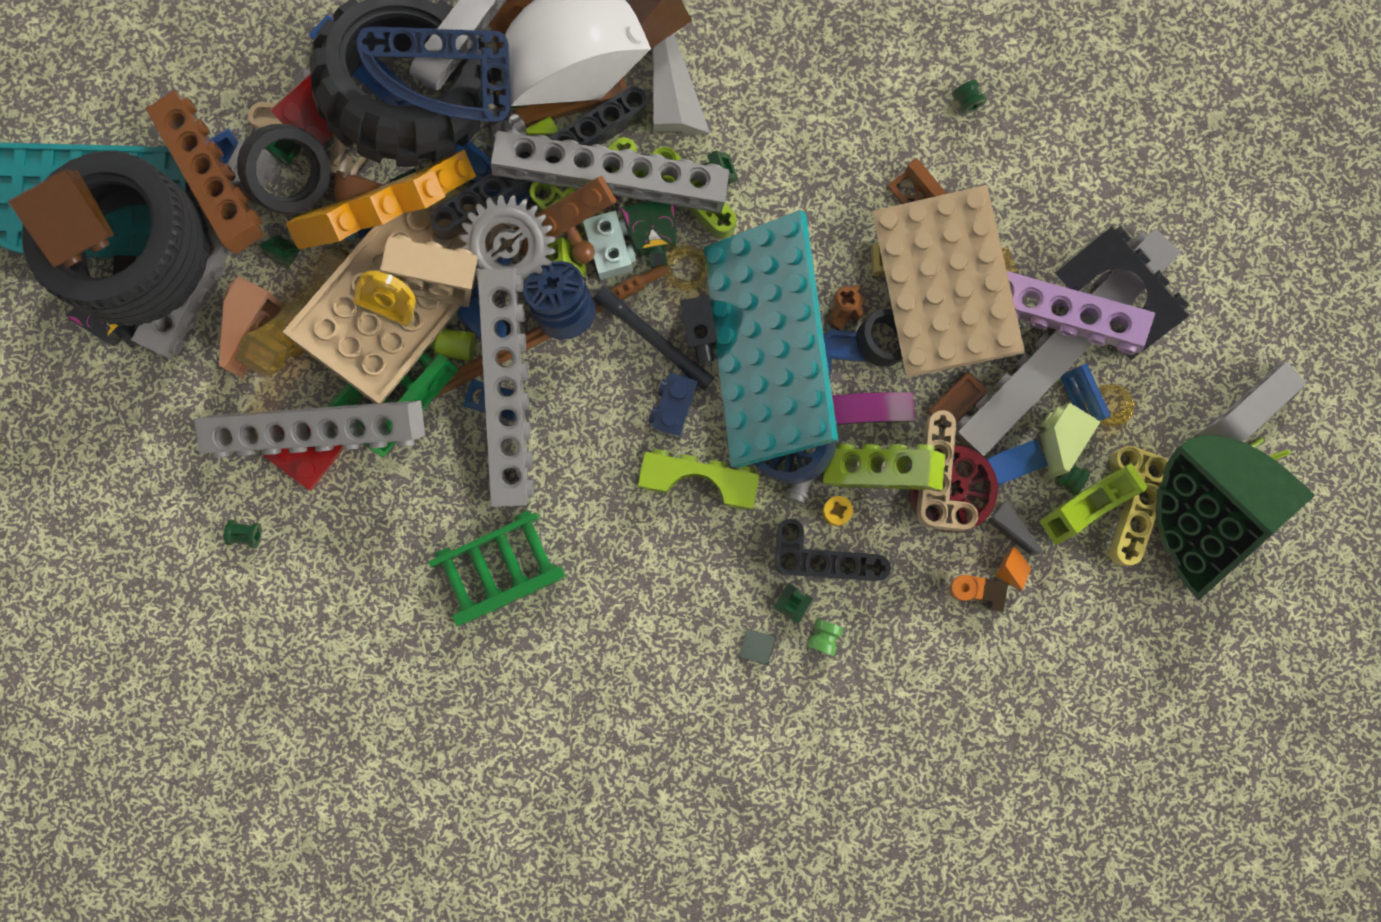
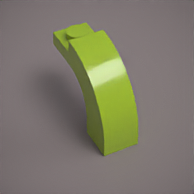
(1092, 503)

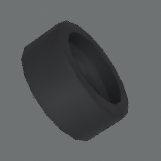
(866, 344)

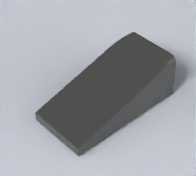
(1009, 524)

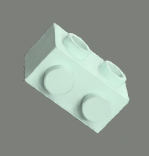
(611, 253)

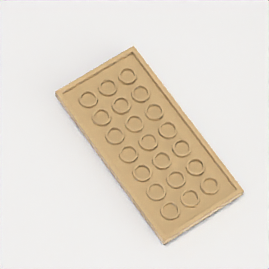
(361, 344)

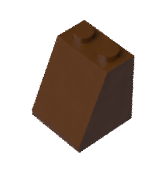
(660, 18)
(63, 218)

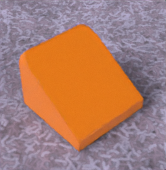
(1014, 569)

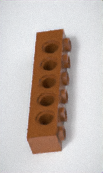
(168, 117)

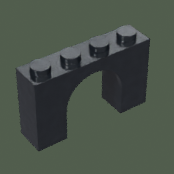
(1113, 251)

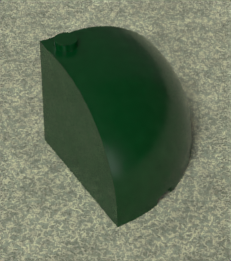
(1221, 506)

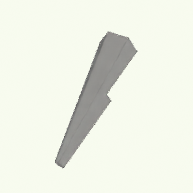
(674, 95)

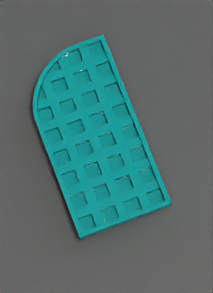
(31, 163)

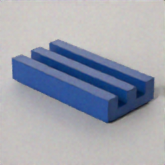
(1088, 392)

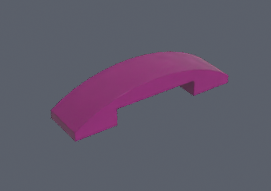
(873, 408)

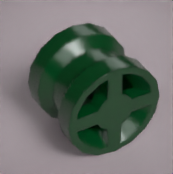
(969, 96)
(1074, 479)

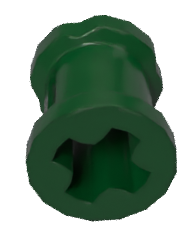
(242, 533)

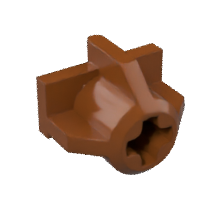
(845, 306)

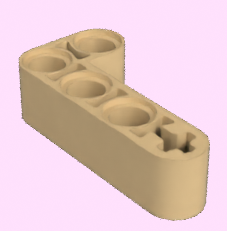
(941, 499)

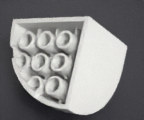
(571, 50)

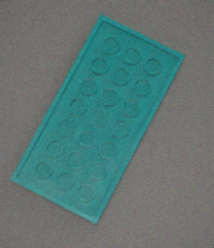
(770, 342)

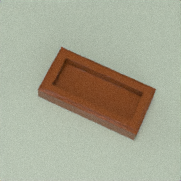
(960, 397)

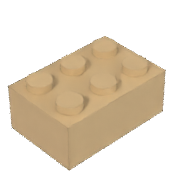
(431, 269)

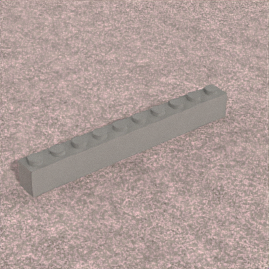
(1053, 355)

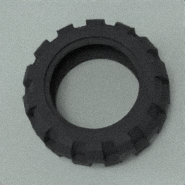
(378, 127)

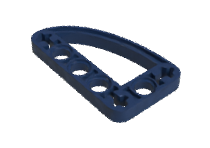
(448, 50)

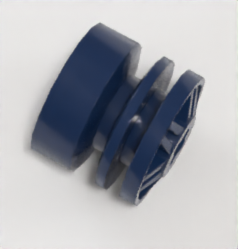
(560, 300)

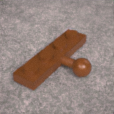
(573, 210)

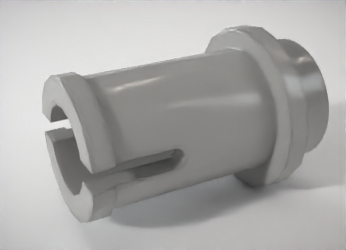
(798, 492)

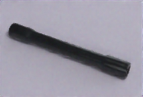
(617, 307)

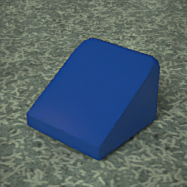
(226, 142)

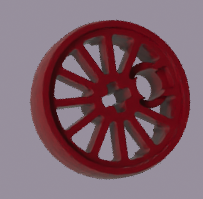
(975, 462)

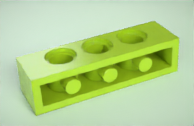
(925, 473)

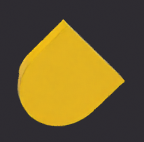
(385, 296)

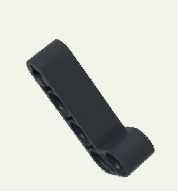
(831, 559)

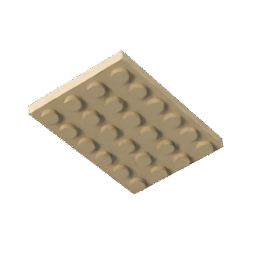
(947, 282)

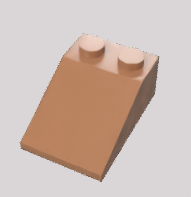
(244, 311)

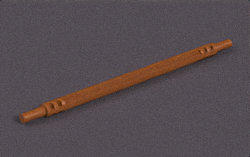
(536, 335)

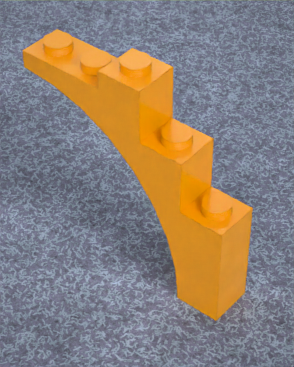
(382, 204)

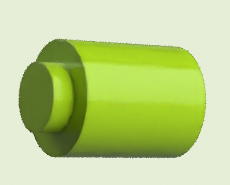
(455, 344)

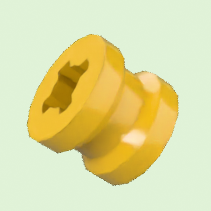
(833, 513)

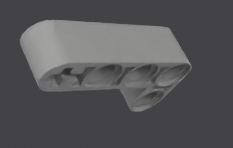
(1257, 404)

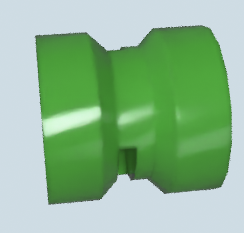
(825, 637)

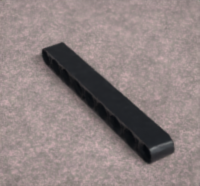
(592, 121)

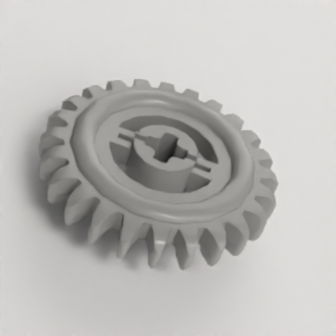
(528, 225)

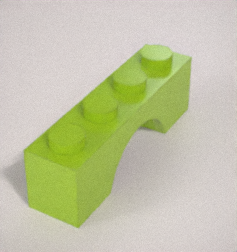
(662, 472)

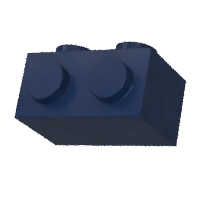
(674, 406)

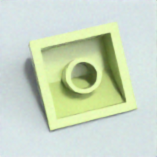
(1065, 436)

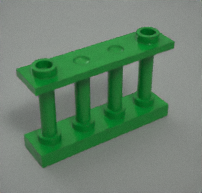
(425, 388)
(495, 597)

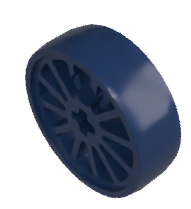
(819, 462)

